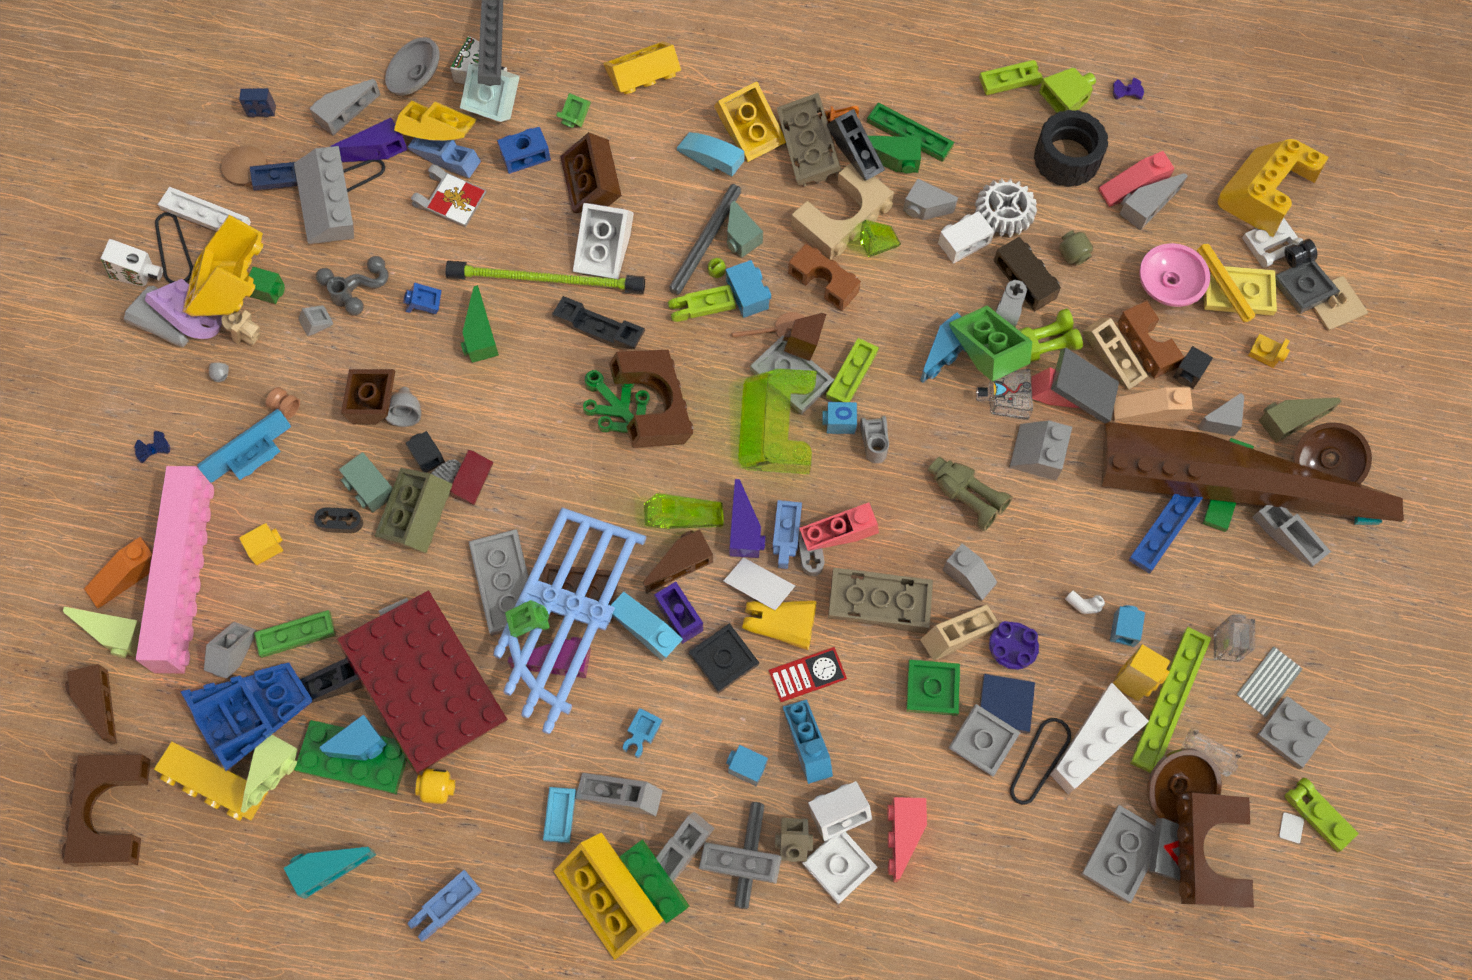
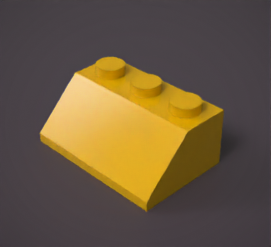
(643, 67)

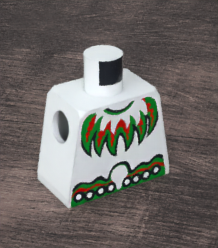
(468, 55)
(129, 264)

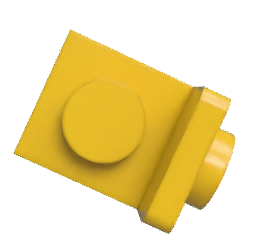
(1269, 351)

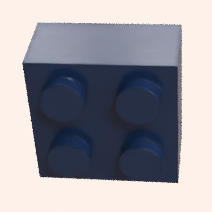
(257, 102)

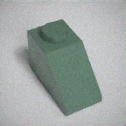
(742, 232)

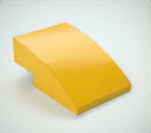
(433, 123)

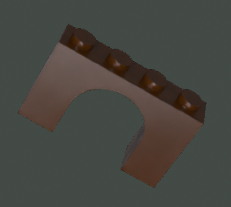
(657, 371)
(92, 778)
(1197, 880)

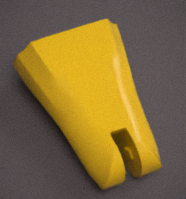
(788, 623)

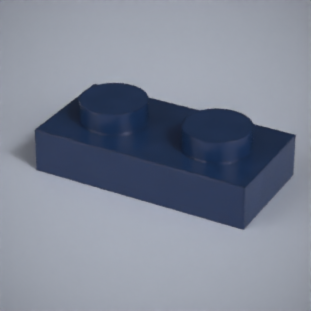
(273, 176)

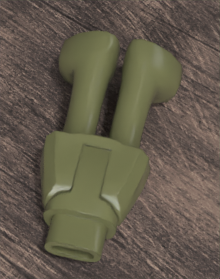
(956, 478)

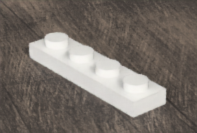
(196, 209)

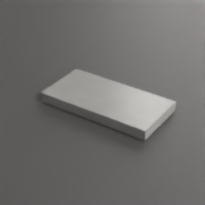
(499, 574)

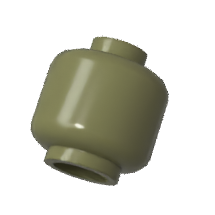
(1076, 247)

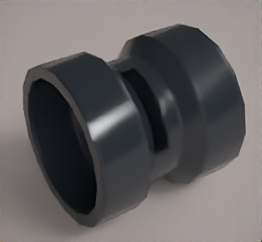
(1303, 252)

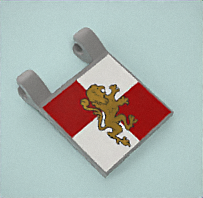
(452, 199)

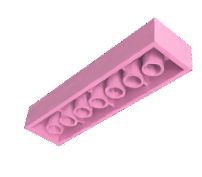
(175, 571)

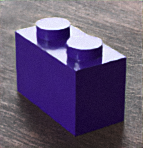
(679, 612)

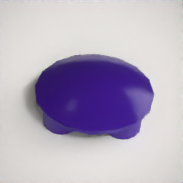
(1014, 645)

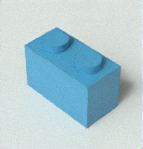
(748, 288)

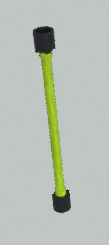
(460, 270)

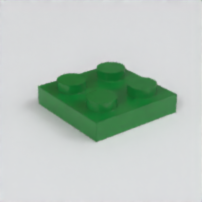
(933, 687)

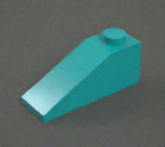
(318, 869)

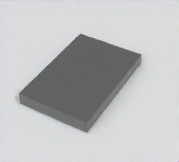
(1085, 385)

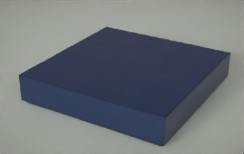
(1009, 700)

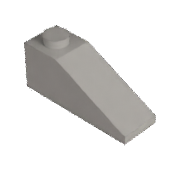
(341, 106)
(1150, 199)
(620, 793)

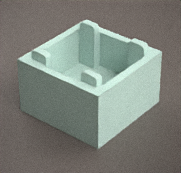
(489, 101)

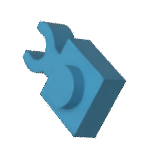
(643, 728)

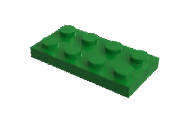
(379, 773)

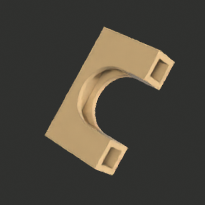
(833, 235)

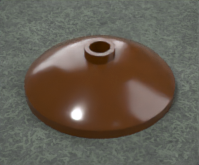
(1347, 444)
(1194, 774)

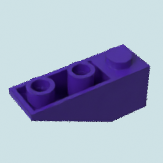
(372, 143)

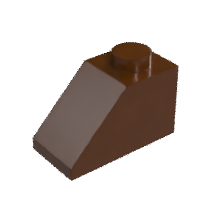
(804, 336)

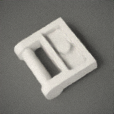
(1260, 241)

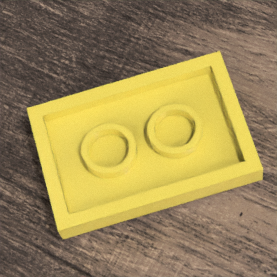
(1256, 286)

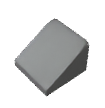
(314, 319)

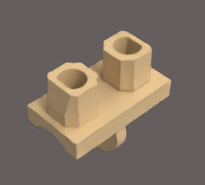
(241, 327)

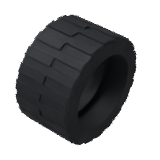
(1076, 127)

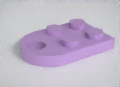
(170, 302)

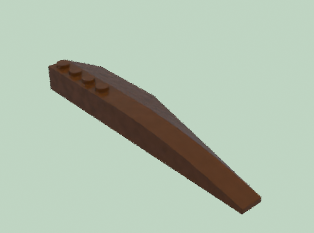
(1225, 471)

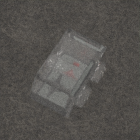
(1234, 638)

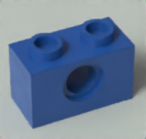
(535, 150)

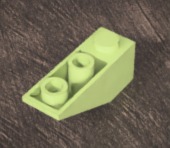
(269, 764)

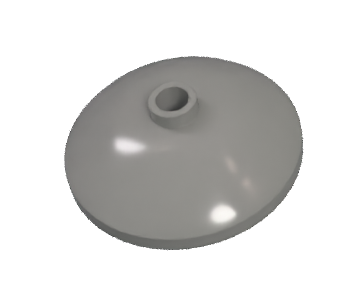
(412, 66)

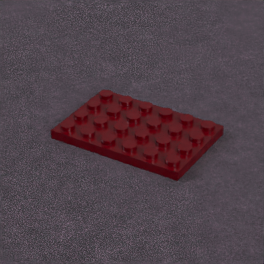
(421, 681)

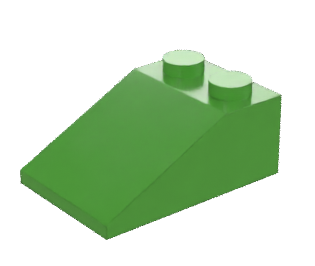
(992, 343)

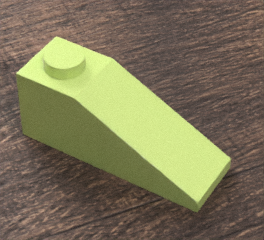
(113, 632)

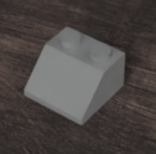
(1041, 448)

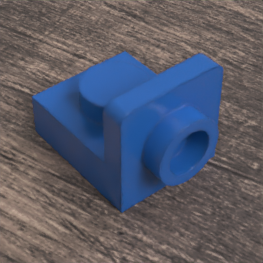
(422, 298)

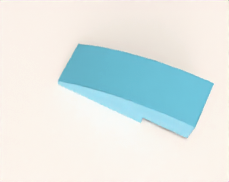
(712, 152)

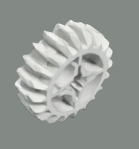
(1004, 199)

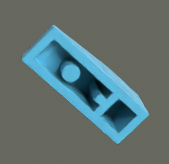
(645, 626)

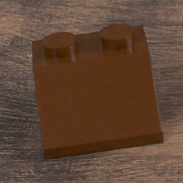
(367, 395)

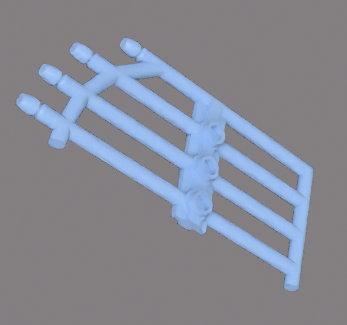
(568, 604)

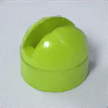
(719, 270)

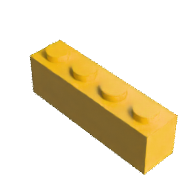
(205, 778)

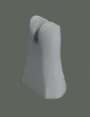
(147, 318)

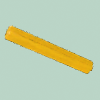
(1226, 283)

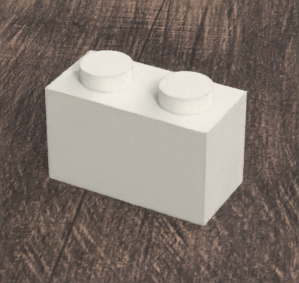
(965, 236)
(840, 810)

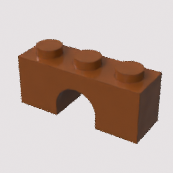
(811, 264)
(1156, 356)

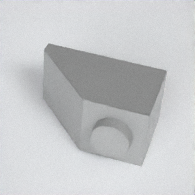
(928, 201)
(970, 572)
(228, 649)

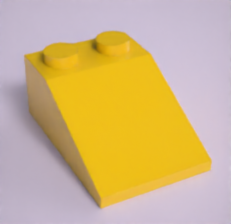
(750, 121)

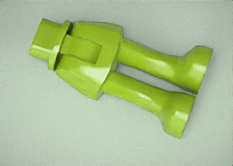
(1063, 325)

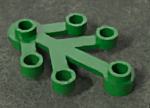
(617, 408)

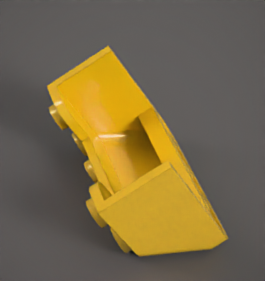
(1252, 190)
(220, 272)

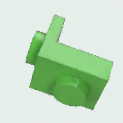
(574, 111)

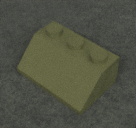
(413, 509)

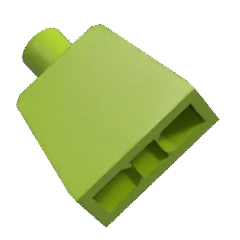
(1067, 89)

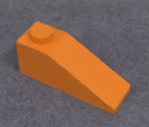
(121, 572)

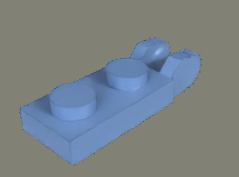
(446, 904)

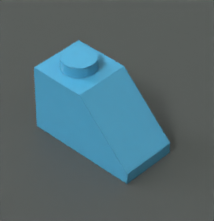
(355, 742)

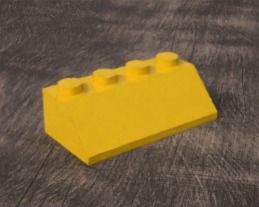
(608, 895)

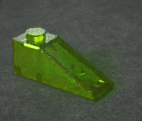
(682, 512)

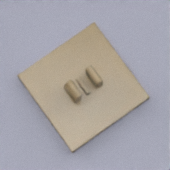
(1341, 308)

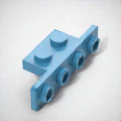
(247, 450)

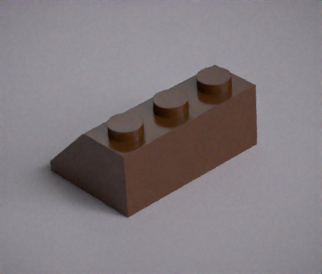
(590, 173)

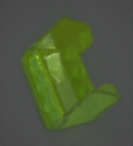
(766, 422)

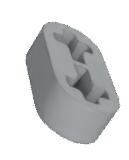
(805, 558)

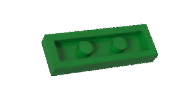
(654, 881)

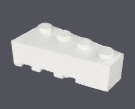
(1100, 736)

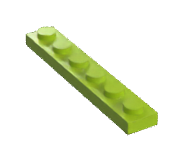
(1170, 700)

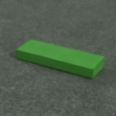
(294, 633)

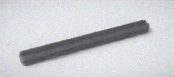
(704, 240)

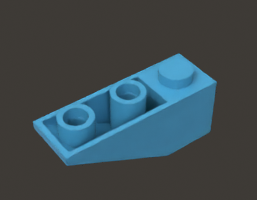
(944, 350)
(808, 742)

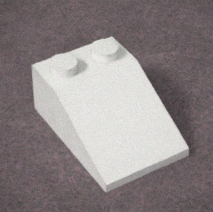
(602, 240)

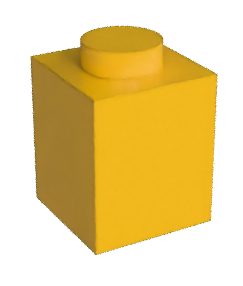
(262, 543)

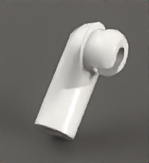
(1085, 606)

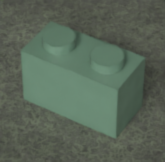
(366, 481)

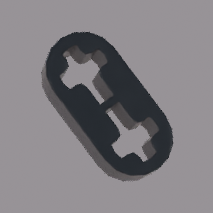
(338, 514)

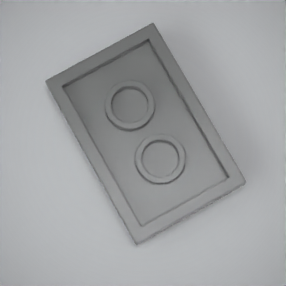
(778, 359)
(1121, 855)

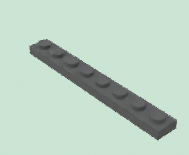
(490, 42)

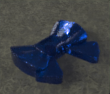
(160, 445)

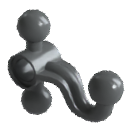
(352, 305)

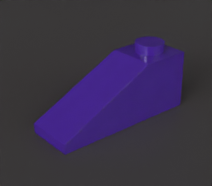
(745, 527)

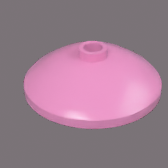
(1180, 266)

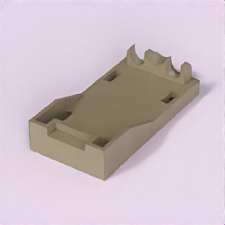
(808, 139)
(881, 599)

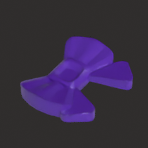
(1134, 89)

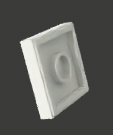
(839, 866)

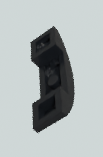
(596, 326)

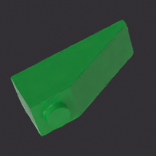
(898, 153)
(477, 331)

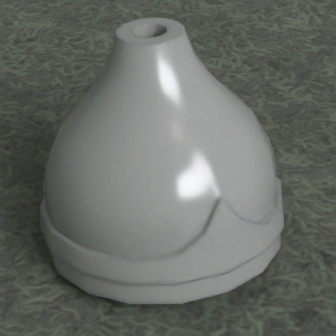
(404, 409)

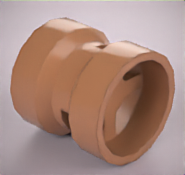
(280, 400)

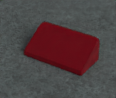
(471, 477)

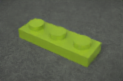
(852, 371)

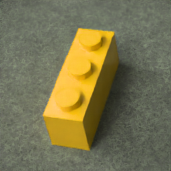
(1142, 673)

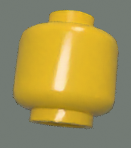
(434, 786)

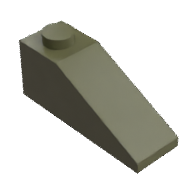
(1294, 415)

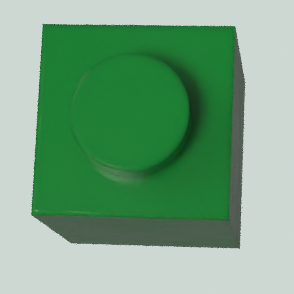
(267, 285)

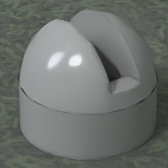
(218, 371)

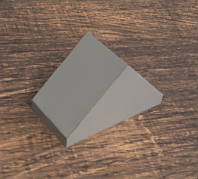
(1225, 419)

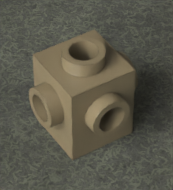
(794, 839)

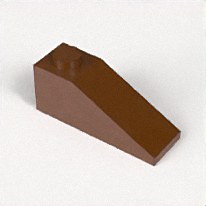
(683, 558)
(92, 694)

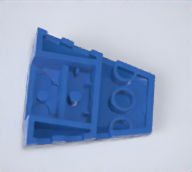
(246, 710)

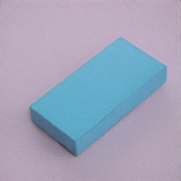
(559, 815)

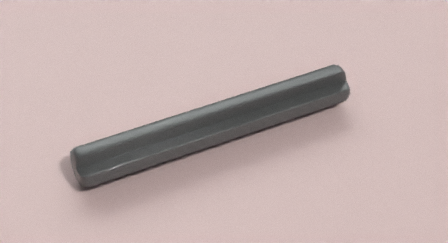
(751, 843)

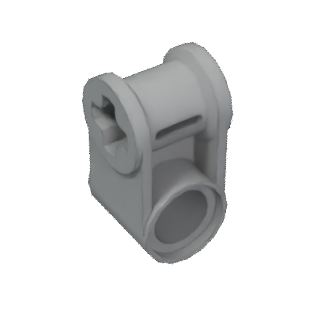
(1011, 305)
(875, 434)

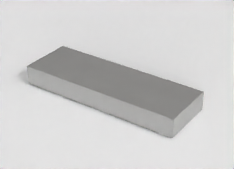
(740, 862)

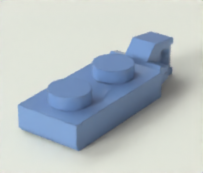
(786, 531)

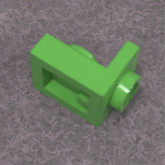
(526, 618)

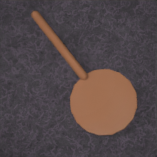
(784, 321)

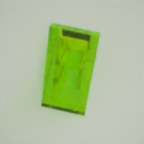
(877, 238)

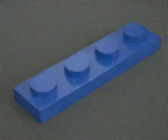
(1164, 531)

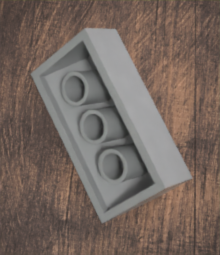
(324, 196)

